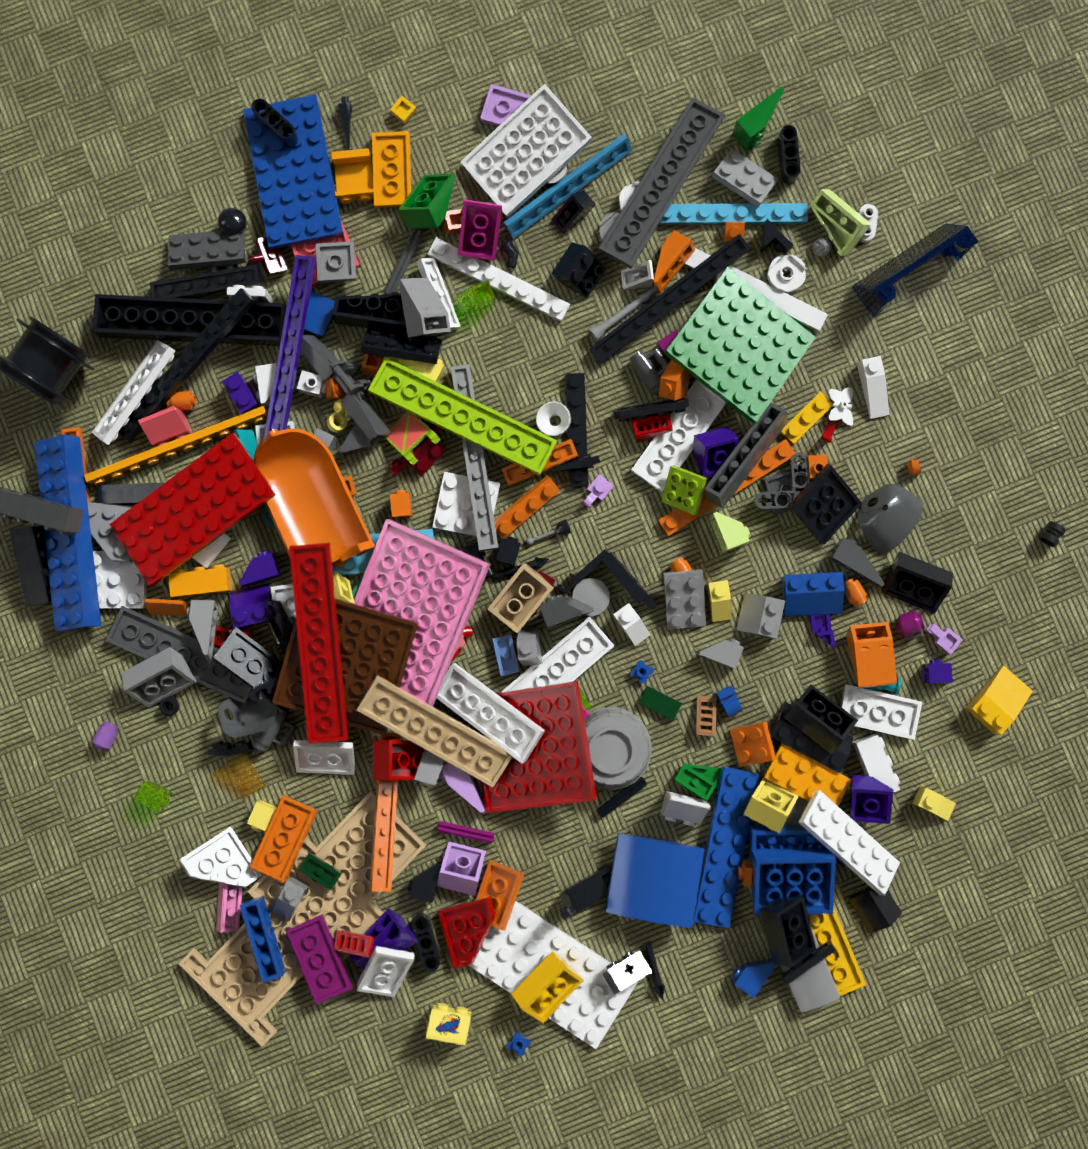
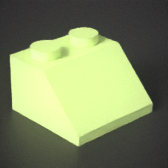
(729, 532)

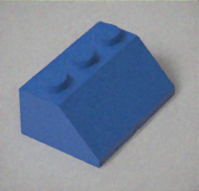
(813, 594)

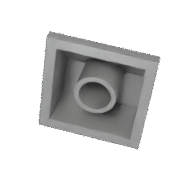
(760, 615)

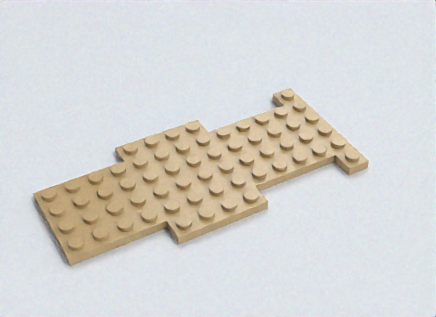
(233, 973)

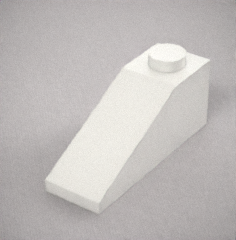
(874, 386)

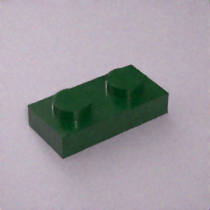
(320, 871)

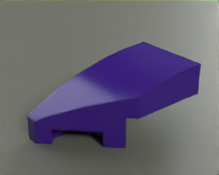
(822, 628)

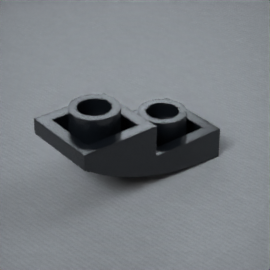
(223, 749)

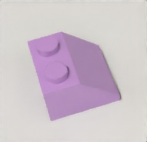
(461, 868)

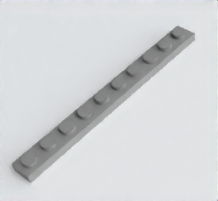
(476, 471)

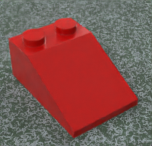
(395, 760)

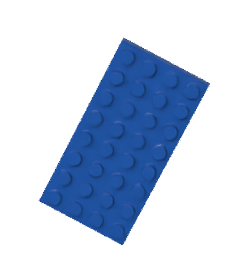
(297, 180)

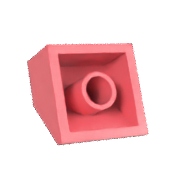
(165, 426)

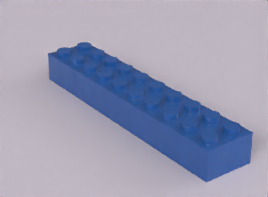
(68, 556)

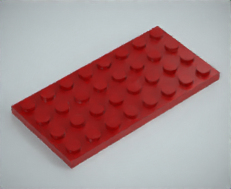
(192, 509)

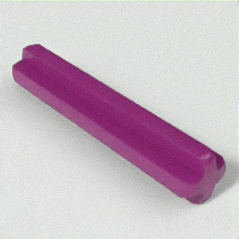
(466, 832)

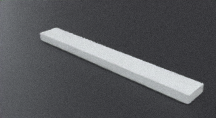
(790, 305)

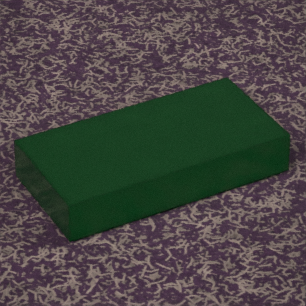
(660, 703)

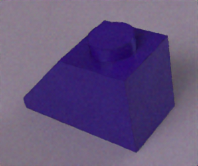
(260, 569)

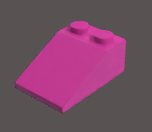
(479, 229)

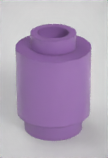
(105, 736)

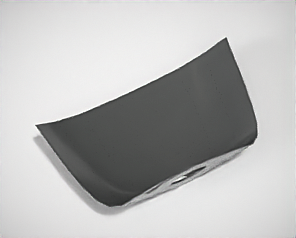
(889, 527)
(254, 714)

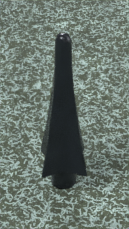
(346, 113)
(582, 463)

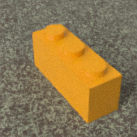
(200, 581)

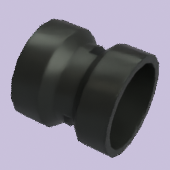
(1052, 534)

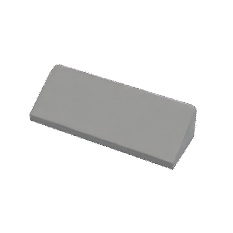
(428, 769)

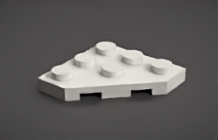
(221, 861)

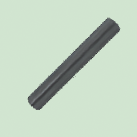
(404, 260)

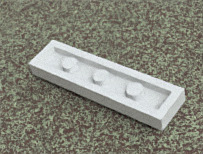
(429, 269)

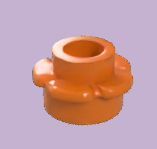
(914, 467)

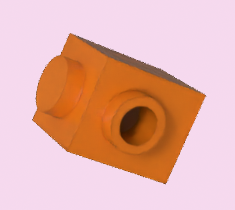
(816, 464)
(401, 504)

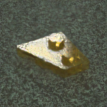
(241, 775)

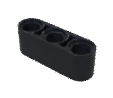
(271, 115)
(790, 146)
(426, 952)

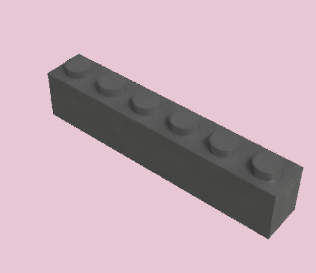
(746, 455)
(40, 512)

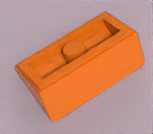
(166, 607)

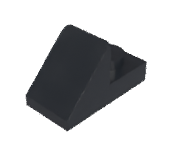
(771, 235)

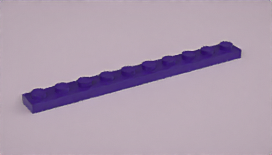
(290, 343)

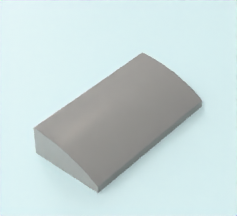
(815, 986)

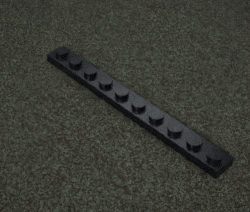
(669, 299)
(189, 361)

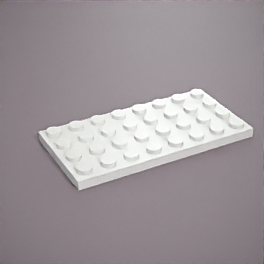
(514, 953)

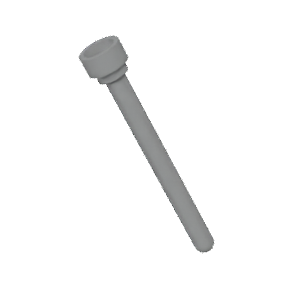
(598, 331)

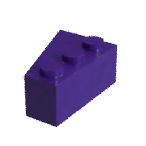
(388, 932)

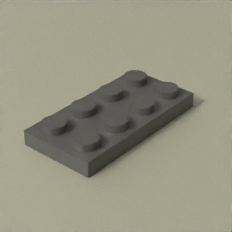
(205, 249)

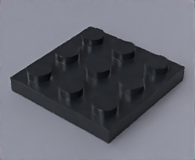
(825, 504)

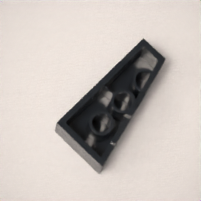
(371, 311)
(32, 563)

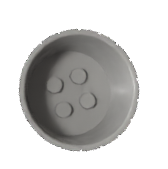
(617, 747)

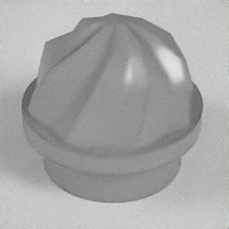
(822, 247)

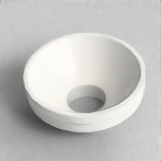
(545, 414)

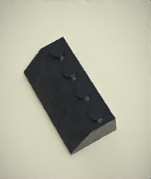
(791, 736)

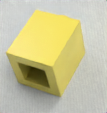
(261, 816)

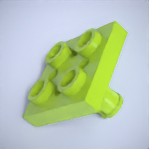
(688, 487)

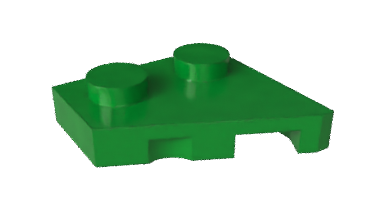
(698, 779)

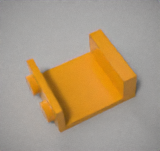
(353, 175)

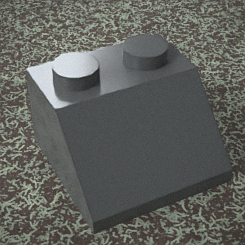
(563, 609)

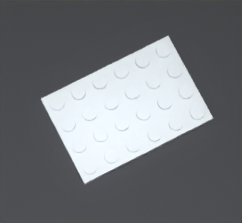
(526, 150)

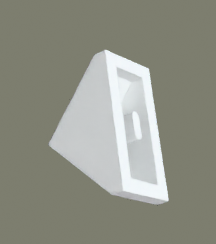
(638, 277)

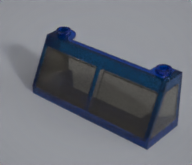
(877, 288)

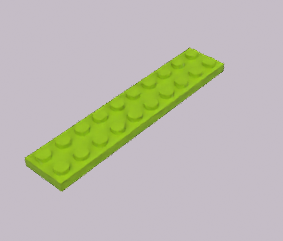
(462, 416)

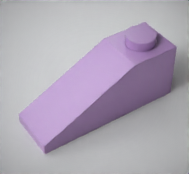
(462, 784)

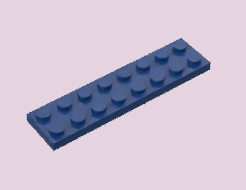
(725, 847)

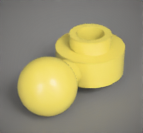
(337, 417)

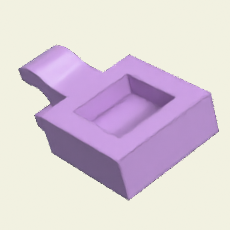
(599, 490)
(946, 639)

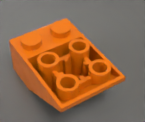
(872, 654)

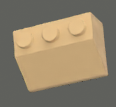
(520, 598)

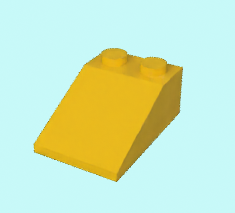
(999, 701)

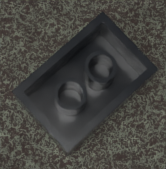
(821, 719)

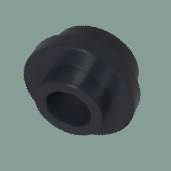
(163, 706)

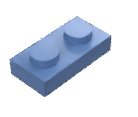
(505, 655)

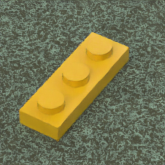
(806, 418)

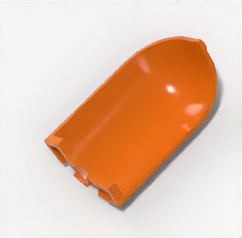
(311, 495)

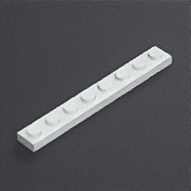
(499, 280)

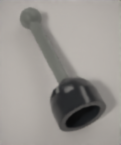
(562, 528)

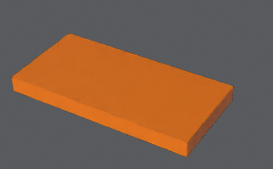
(283, 839)

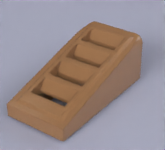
(712, 732)

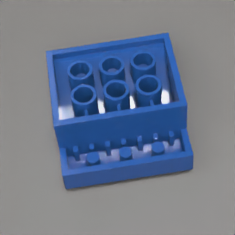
(791, 866)
(654, 880)

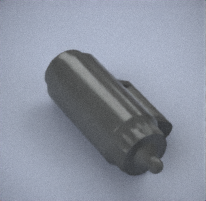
(647, 370)
(264, 740)

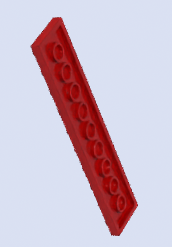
(319, 642)

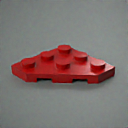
(466, 929)

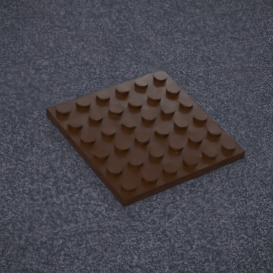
(369, 646)

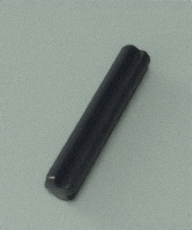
(621, 797)

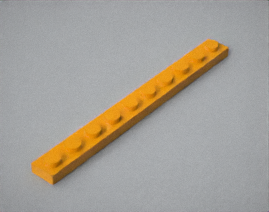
(171, 448)

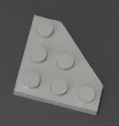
(100, 517)

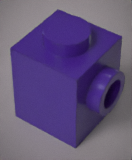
(937, 672)

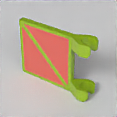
(408, 433)

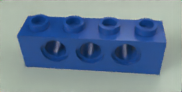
(263, 939)

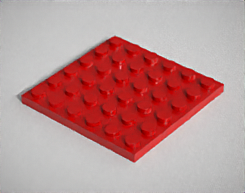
(560, 762)

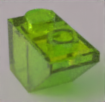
(475, 299)

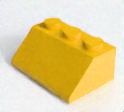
(547, 987)

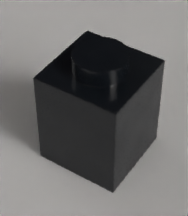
(508, 551)

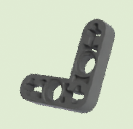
(790, 495)

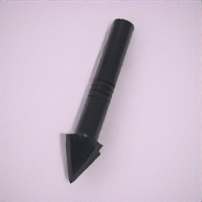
(537, 562)
(659, 987)

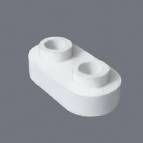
(871, 219)

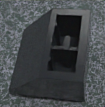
(579, 269)

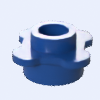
(641, 666)
(518, 1038)

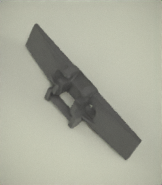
(355, 401)

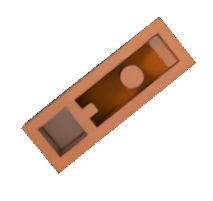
(673, 256)

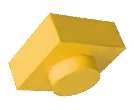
(403, 109)

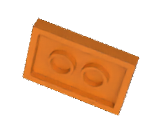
(503, 887)

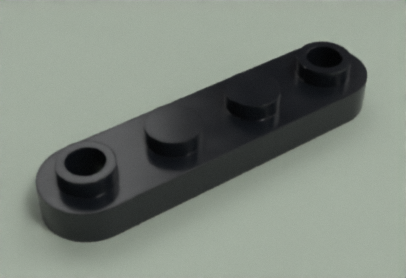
(643, 410)

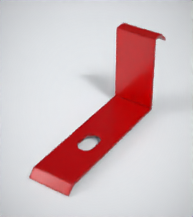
(829, 430)

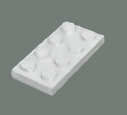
(882, 711)

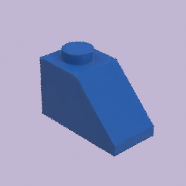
(752, 975)

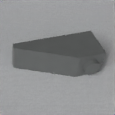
(854, 559)

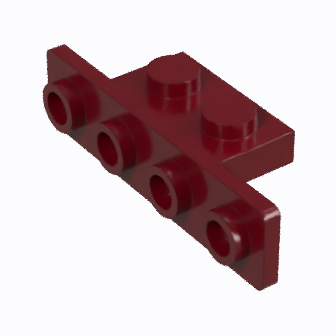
(425, 452)

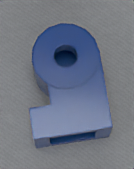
(729, 701)

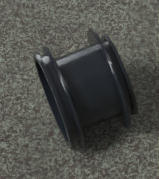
(44, 362)

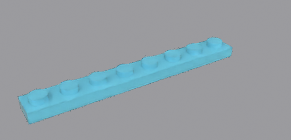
(749, 213)

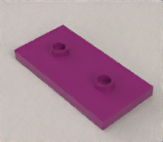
(318, 959)

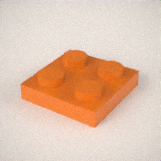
(752, 744)

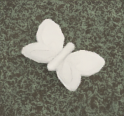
(840, 405)

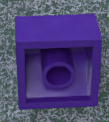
(713, 449)
(250, 606)
(870, 800)

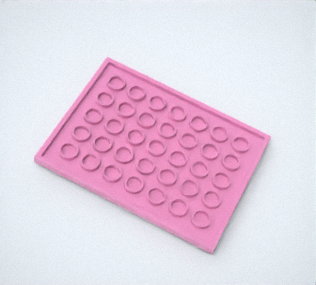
(428, 585)

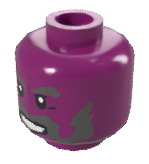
(910, 624)

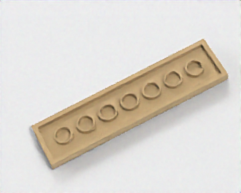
(434, 731)

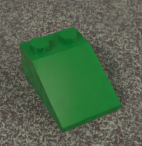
(752, 125)
(428, 201)

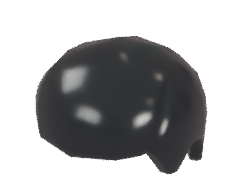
(231, 221)

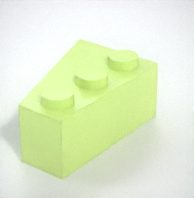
(840, 221)

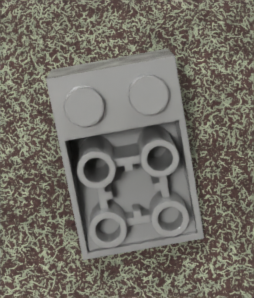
(423, 308)

